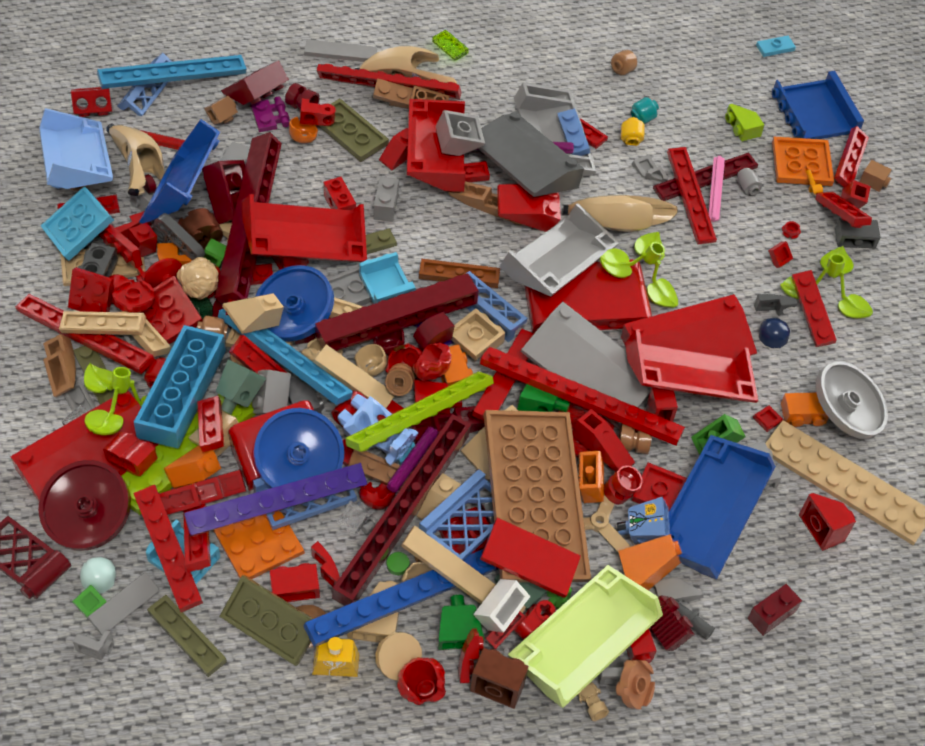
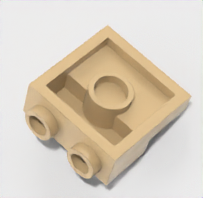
(477, 333)

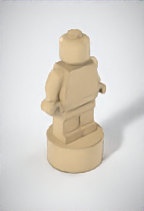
(596, 708)

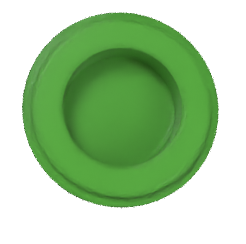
(397, 563)

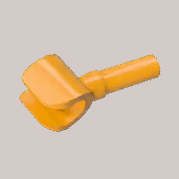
(815, 188)

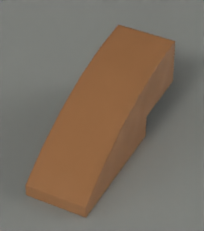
(60, 364)

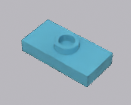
(775, 46)

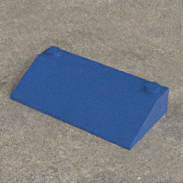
(182, 172)
(717, 503)

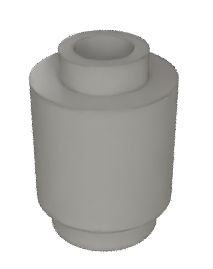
(749, 181)

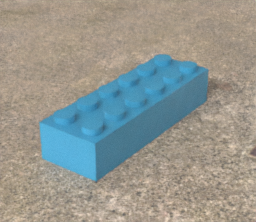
(179, 386)

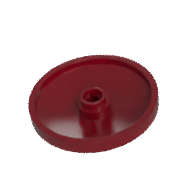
(84, 505)

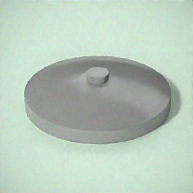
(851, 400)

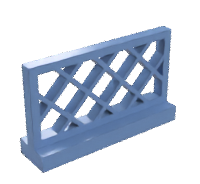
(333, 502)
(451, 508)

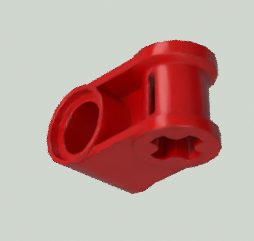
(534, 619)

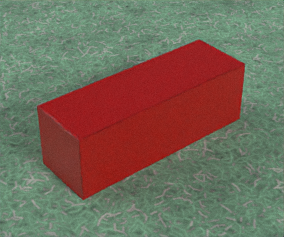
(495, 638)

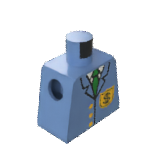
(646, 521)

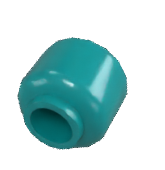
(645, 110)

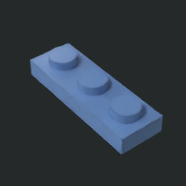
(573, 131)

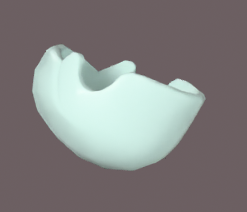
(98, 573)

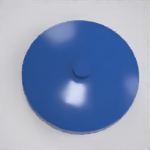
(305, 299)
(296, 447)

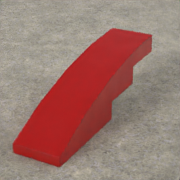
(203, 492)

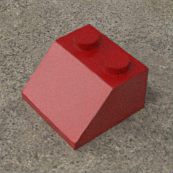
(827, 520)

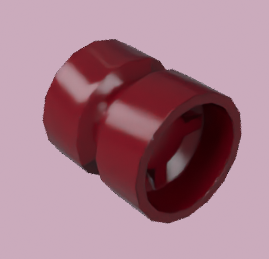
(297, 92)

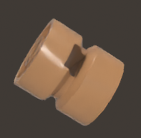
(400, 379)
(635, 439)

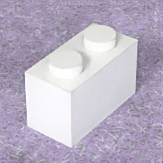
(501, 605)

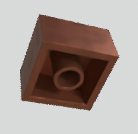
(499, 677)

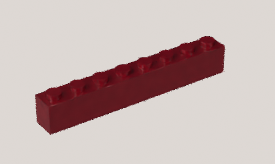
(396, 313)

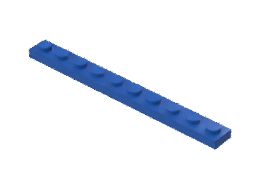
(386, 603)

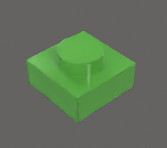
(88, 601)

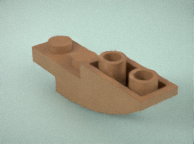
(399, 95)

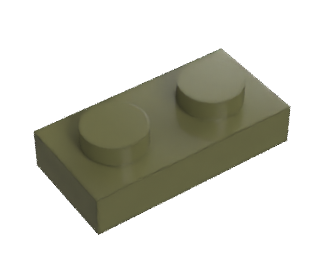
(380, 240)

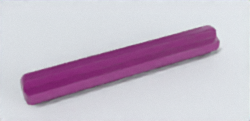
(412, 459)

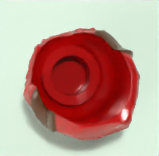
(403, 354)

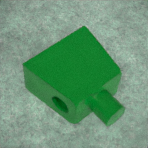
(538, 400)
(457, 623)

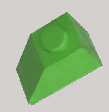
(723, 427)

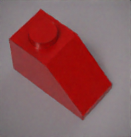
(396, 150)

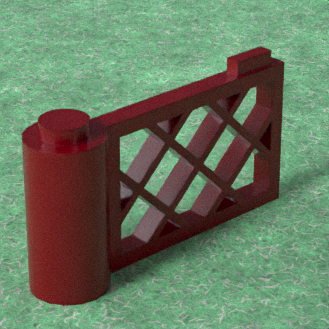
(44, 569)

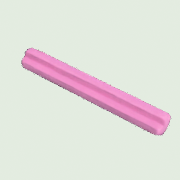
(716, 188)

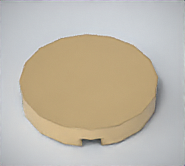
(395, 652)

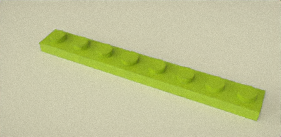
(418, 411)

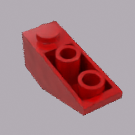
(599, 436)

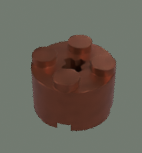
(201, 226)

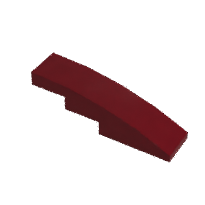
(439, 421)

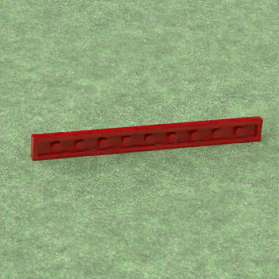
(582, 396)

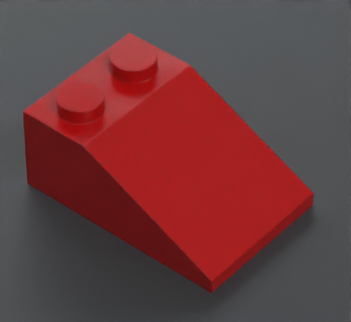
(521, 207)

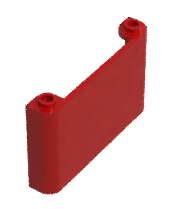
(597, 297)

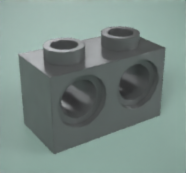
(100, 259)

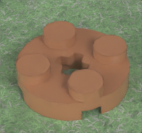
(636, 684)

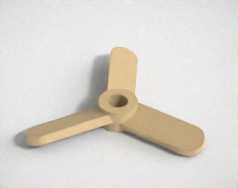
(605, 528)

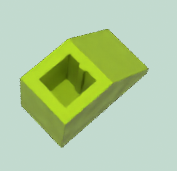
(745, 122)

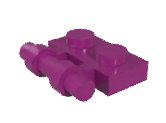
(264, 115)

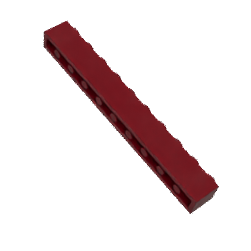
(257, 180)
(400, 512)

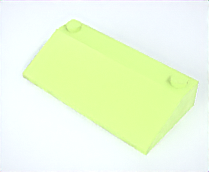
(587, 634)

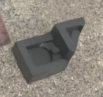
(768, 302)

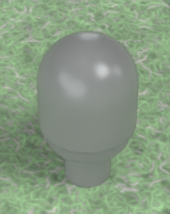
(372, 521)

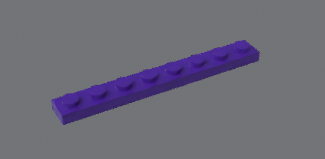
(275, 499)

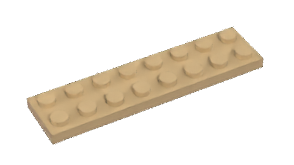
(847, 482)

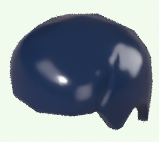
(774, 332)

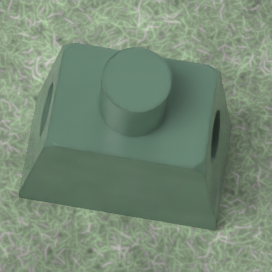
(238, 386)

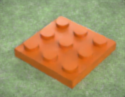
(797, 156)
(256, 547)

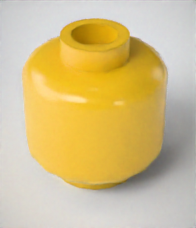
(632, 131)

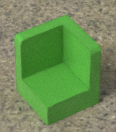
(215, 252)

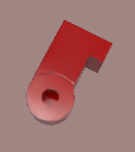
(317, 114)

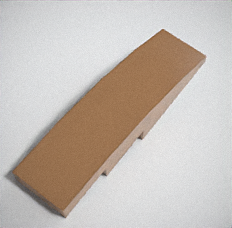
(480, 198)

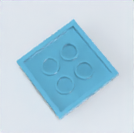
(77, 223)

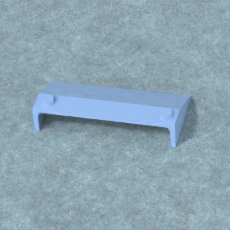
(73, 150)

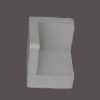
(611, 674)

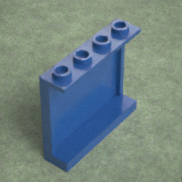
(818, 108)

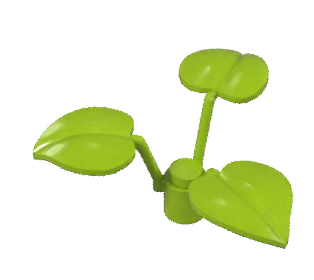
(652, 251)
(837, 264)
(99, 381)

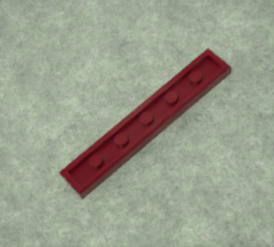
(669, 189)

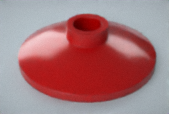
(161, 271)

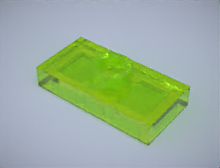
(450, 45)

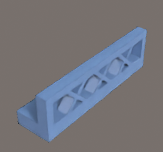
(136, 90)
(498, 317)

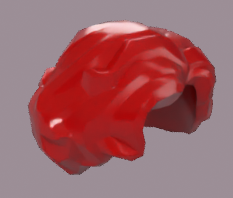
(433, 362)
(422, 681)

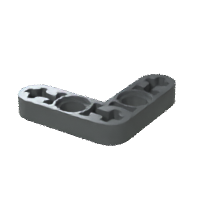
(168, 229)

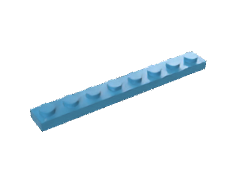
(171, 71)
(295, 362)

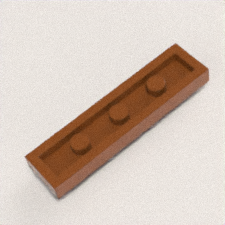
(443, 270)

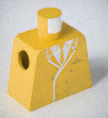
(336, 658)

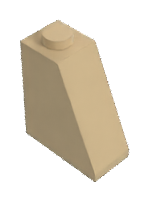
(379, 629)

